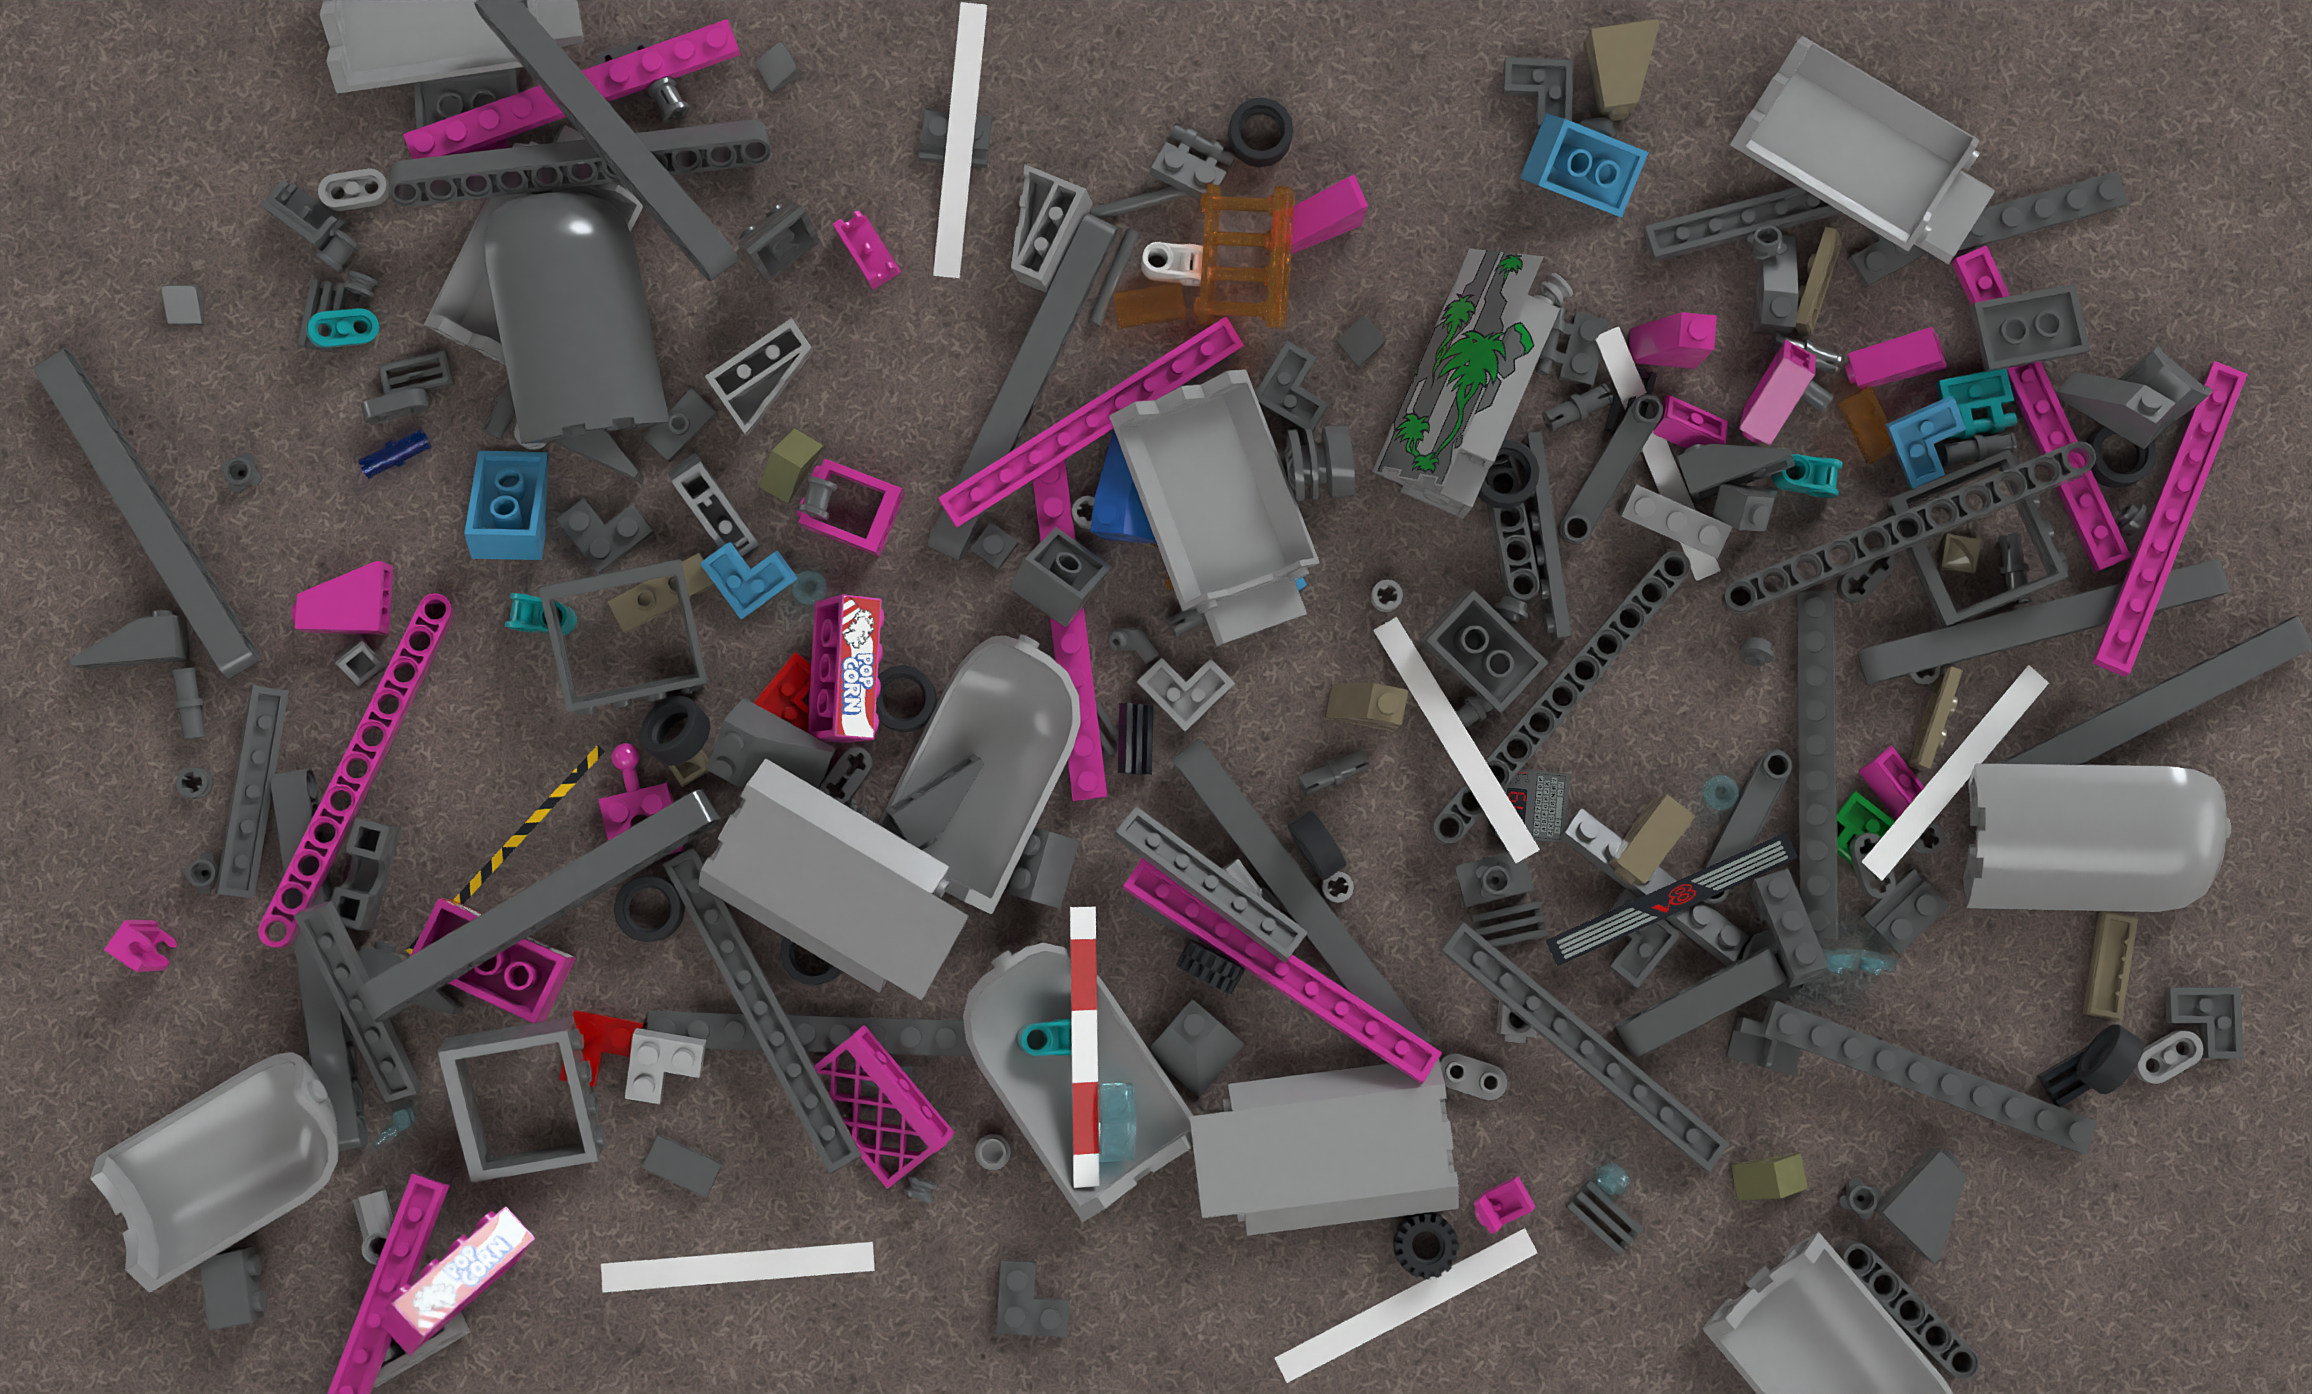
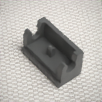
(303, 214)

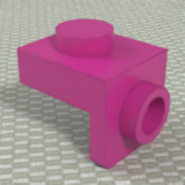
(1503, 1204)

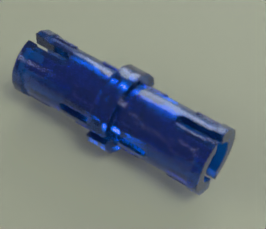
(394, 453)

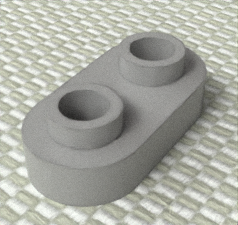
(355, 189)
(2166, 1059)
(1473, 1076)

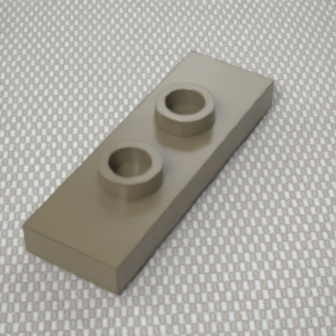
(1820, 270)
(658, 595)
(1931, 731)
(2110, 965)

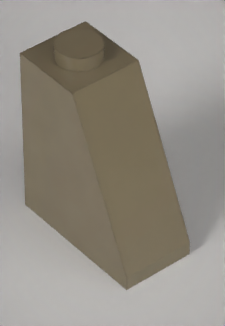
(1619, 65)
(1367, 705)
(1650, 839)

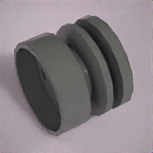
(1320, 463)

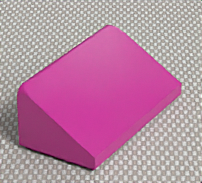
(1689, 425)
(1892, 781)

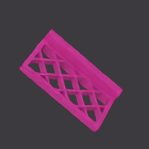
(902, 1096)

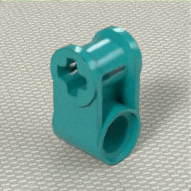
(1814, 476)
(529, 616)
(1056, 1037)

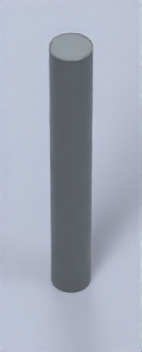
(1137, 202)
(1114, 277)

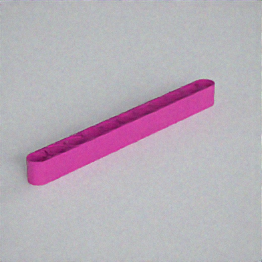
(357, 787)

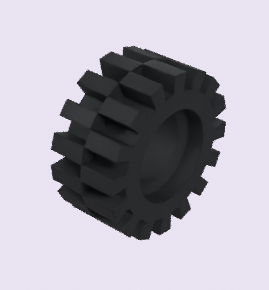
(1210, 966)
(1447, 1245)

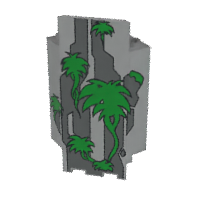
(1468, 381)

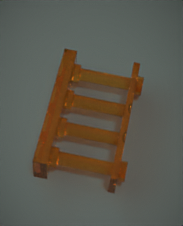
(1276, 241)

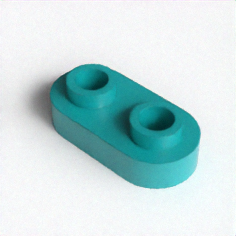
(341, 328)

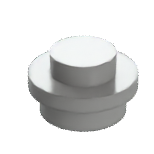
(992, 1151)

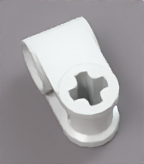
(1177, 263)

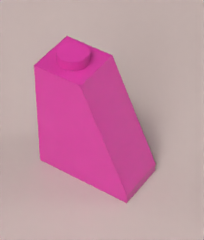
(1328, 214)
(1674, 341)
(1896, 359)
(348, 604)

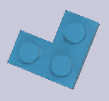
(1915, 439)
(746, 587)

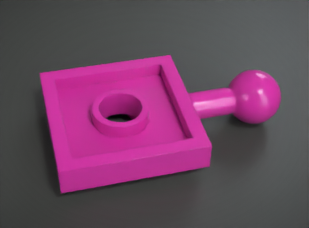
(622, 809)

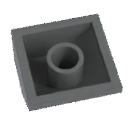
(1195, 1047)

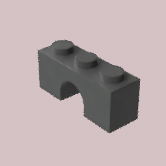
(372, 855)
(1796, 942)

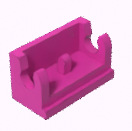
(867, 250)
(137, 943)

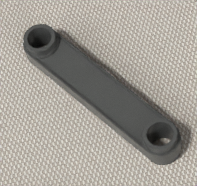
(1611, 469)
(1749, 812)

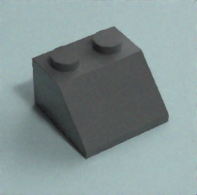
(1059, 576)

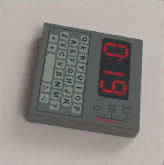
(1540, 802)

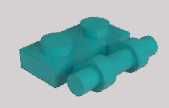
(1978, 392)

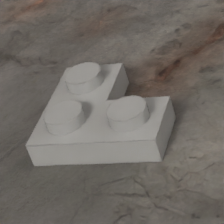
(1185, 700)
(659, 1053)

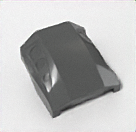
(2168, 379)

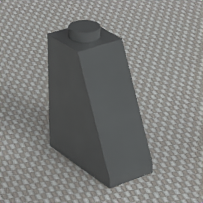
(1925, 1202)

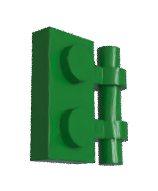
(1859, 817)

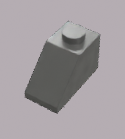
(1745, 506)

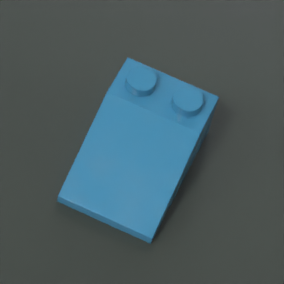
(1584, 164)
(508, 506)

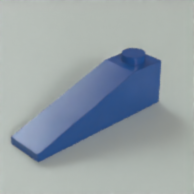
(1117, 505)

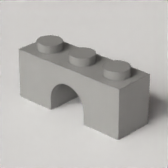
(1674, 520)

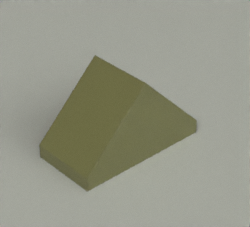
(789, 465)
(1769, 1177)

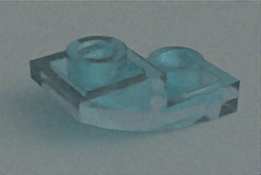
(1848, 960)
(1116, 1122)

